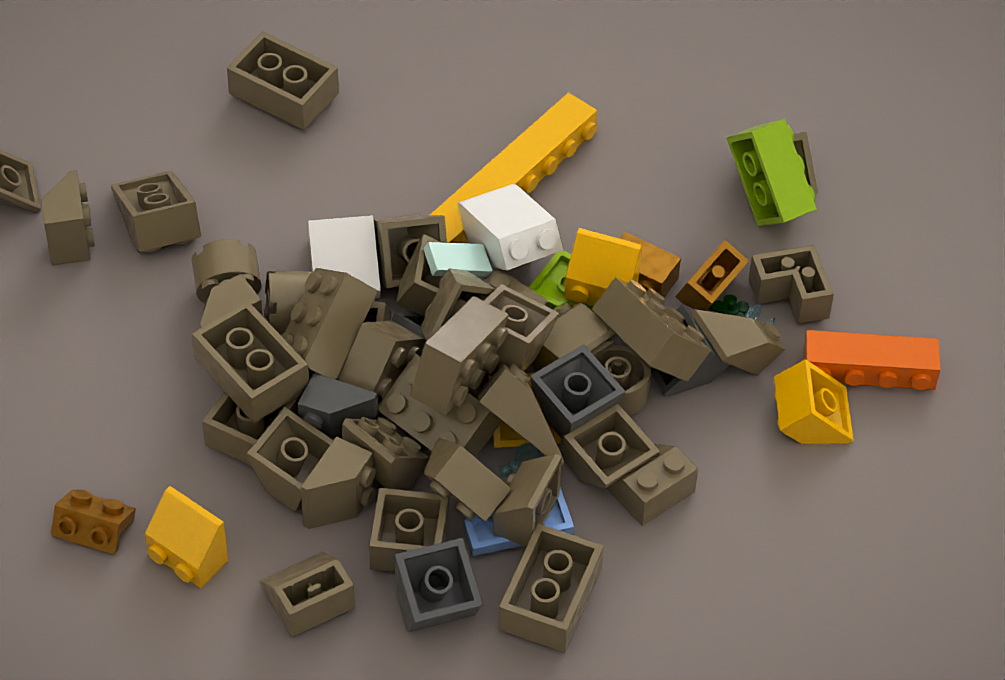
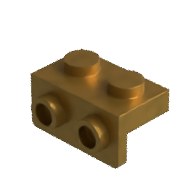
(91, 520)

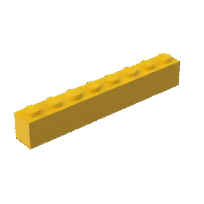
(527, 158)

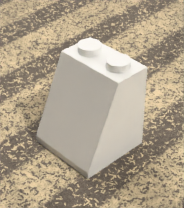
(509, 227)
(345, 247)

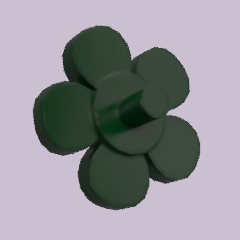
(730, 306)

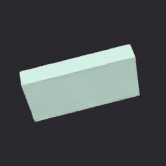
(457, 256)

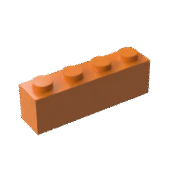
(875, 359)

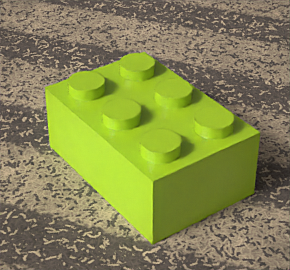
(772, 172)

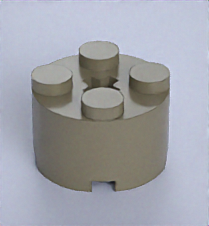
(223, 261)
(282, 293)
(629, 371)

